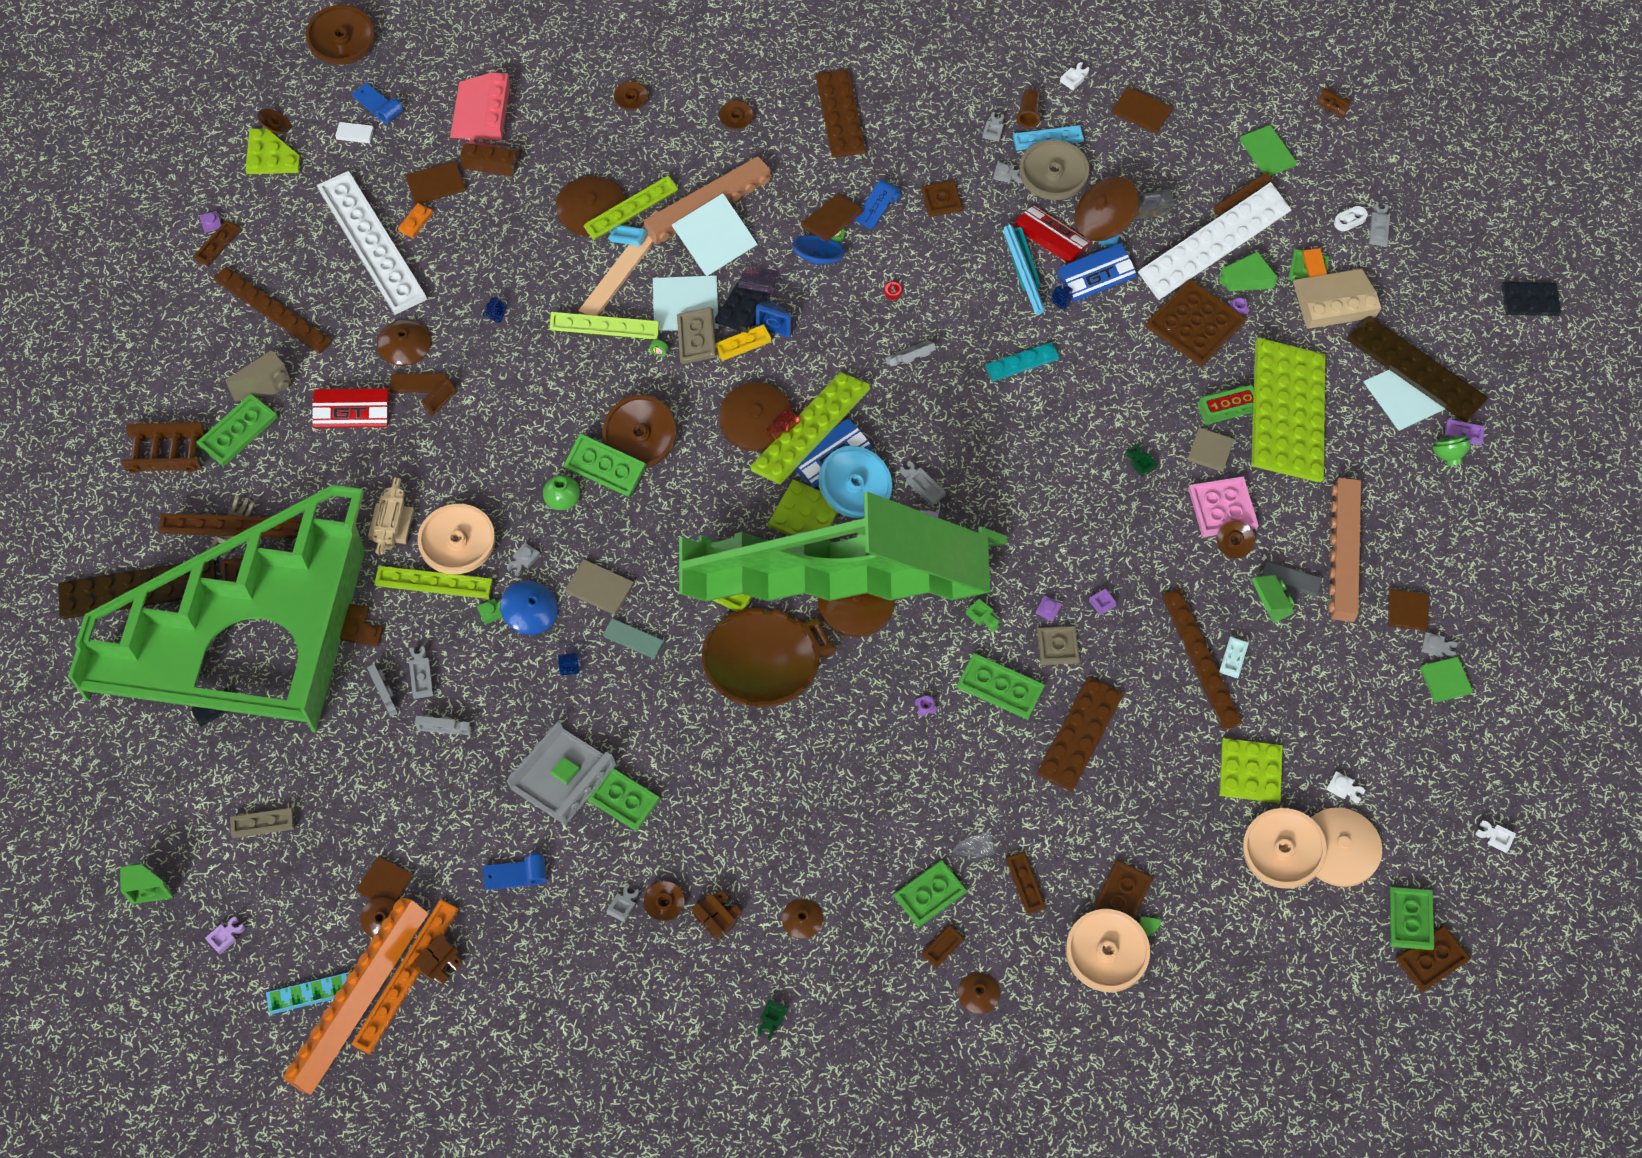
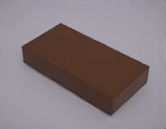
(438, 396)
(943, 946)

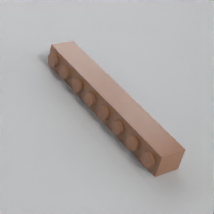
(732, 185)
(1345, 550)

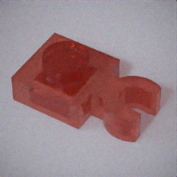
(784, 422)

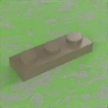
(262, 823)

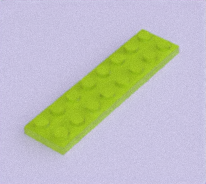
(815, 424)

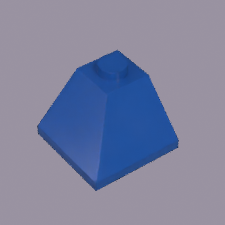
(774, 318)

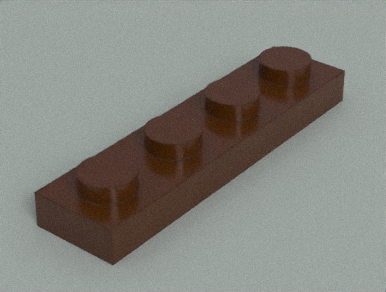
(1243, 194)

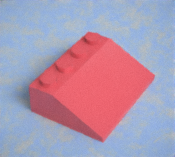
(481, 107)

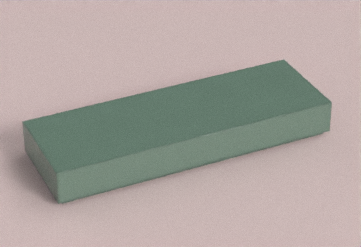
(633, 638)

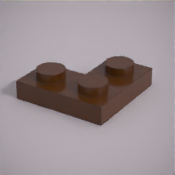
(356, 629)

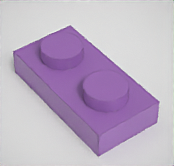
(1471, 431)

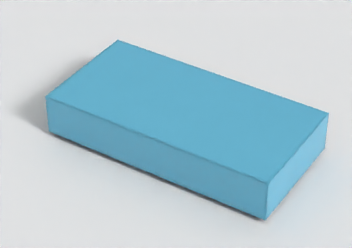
(628, 235)

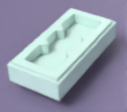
(1233, 657)

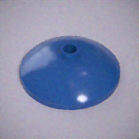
(817, 251)
(528, 617)

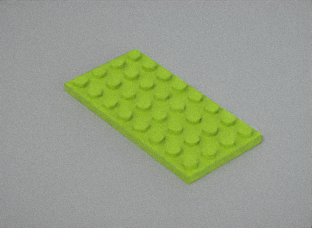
(1288, 410)

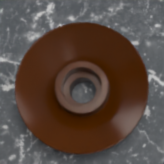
(630, 90)
(736, 115)
(274, 121)
(1244, 537)
(661, 892)
(371, 910)
(802, 928)
(977, 1002)

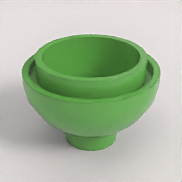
(1452, 449)
(563, 497)

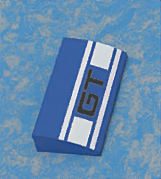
(1097, 272)
(842, 435)

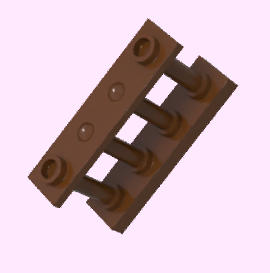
(160, 431)

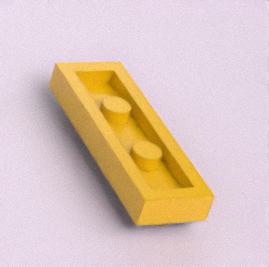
(742, 342)

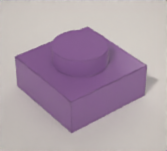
(210, 221)
(1102, 601)
(1048, 608)

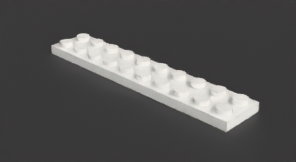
(1214, 241)
(372, 243)

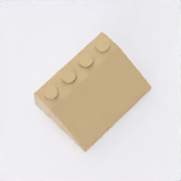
(1336, 298)

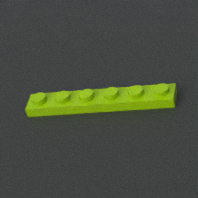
(630, 208)
(604, 325)
(434, 582)

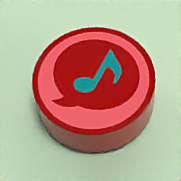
(892, 290)

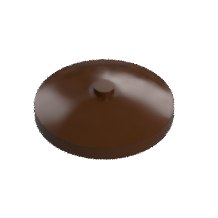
(340, 34)
(585, 200)
(1107, 208)
(749, 412)
(641, 429)
(856, 614)

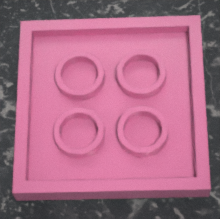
(1220, 503)

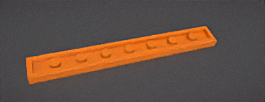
(402, 980)

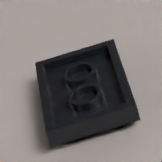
(1531, 298)
(740, 308)

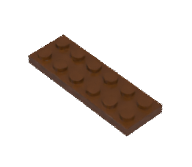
(840, 113)
(1080, 734)

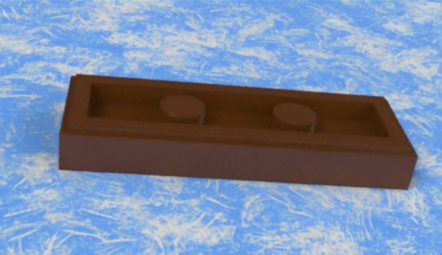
(217, 243)
(415, 382)
(1025, 883)

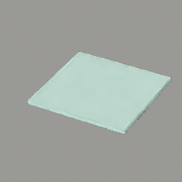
(714, 234)
(682, 295)
(1401, 400)

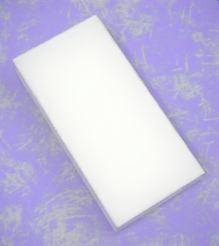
(354, 132)

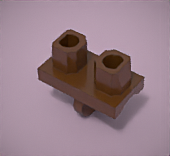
(1334, 102)

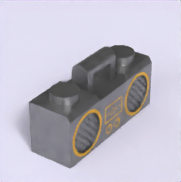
(1155, 204)

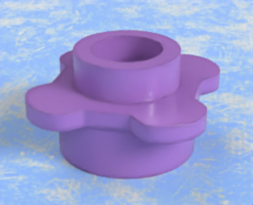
(1241, 303)
(925, 700)

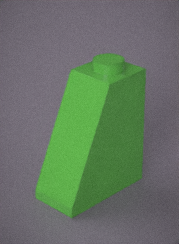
(1248, 274)

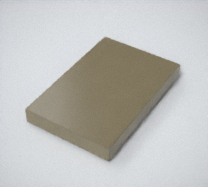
(696, 335)
(599, 587)

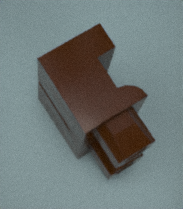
(714, 916)
(435, 958)

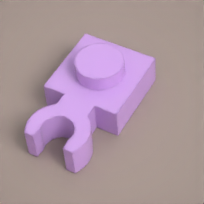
(223, 937)

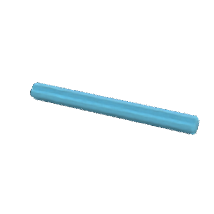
(1023, 269)

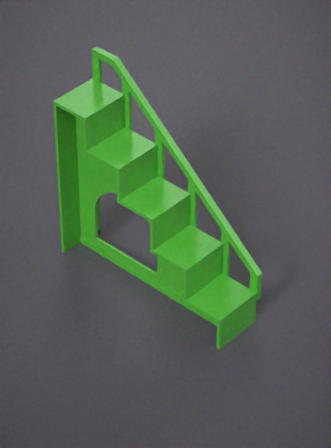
(892, 558)
(297, 589)

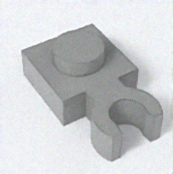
(993, 128)
(1006, 172)
(523, 558)
(1435, 645)
(623, 905)

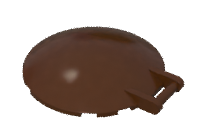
(763, 656)

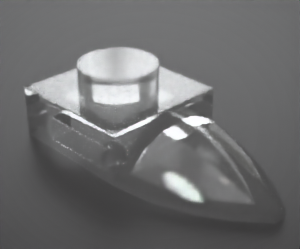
(976, 846)

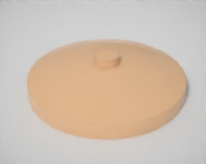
(456, 539)
(1352, 847)
(1284, 848)
(1107, 950)

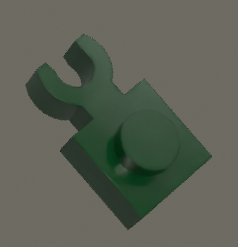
(1141, 462)
(771, 1017)

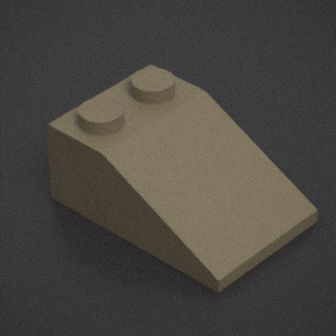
(260, 378)

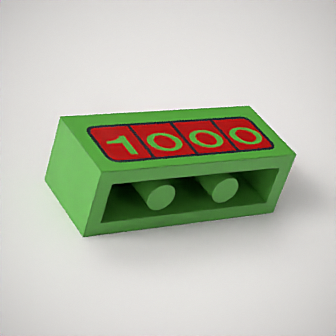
(1226, 404)

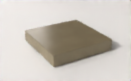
(1210, 449)
(1058, 645)

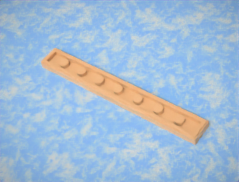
(615, 277)

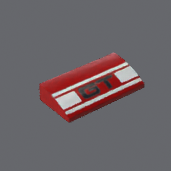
(1052, 234)
(350, 408)

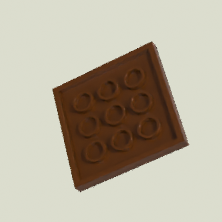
(1195, 323)

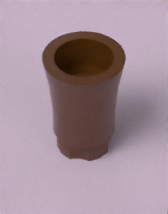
(1029, 109)

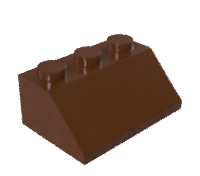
(490, 157)

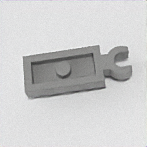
(1379, 226)
(907, 355)
(923, 484)
(420, 674)
(384, 691)
(441, 725)

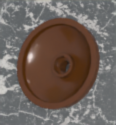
(405, 349)

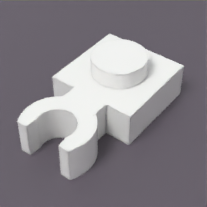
(1074, 78)
(1342, 786)
(1498, 837)

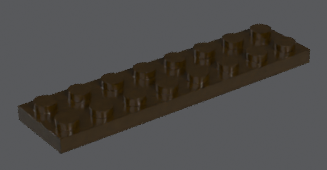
(1417, 369)
(87, 594)

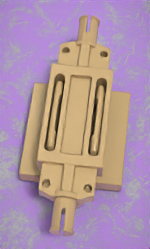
(391, 519)

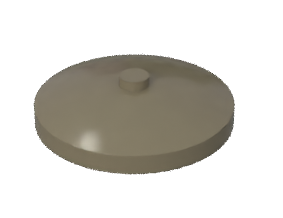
(1054, 169)

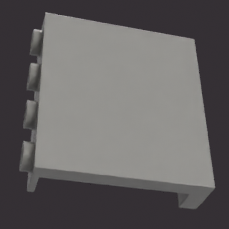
(537, 785)

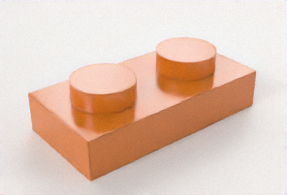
(415, 220)

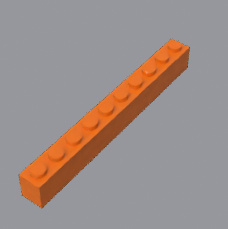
(355, 996)

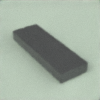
(1294, 579)

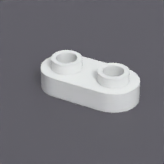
(1349, 219)

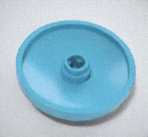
(848, 475)

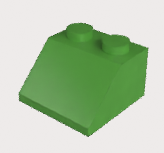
(1273, 597)
(142, 885)

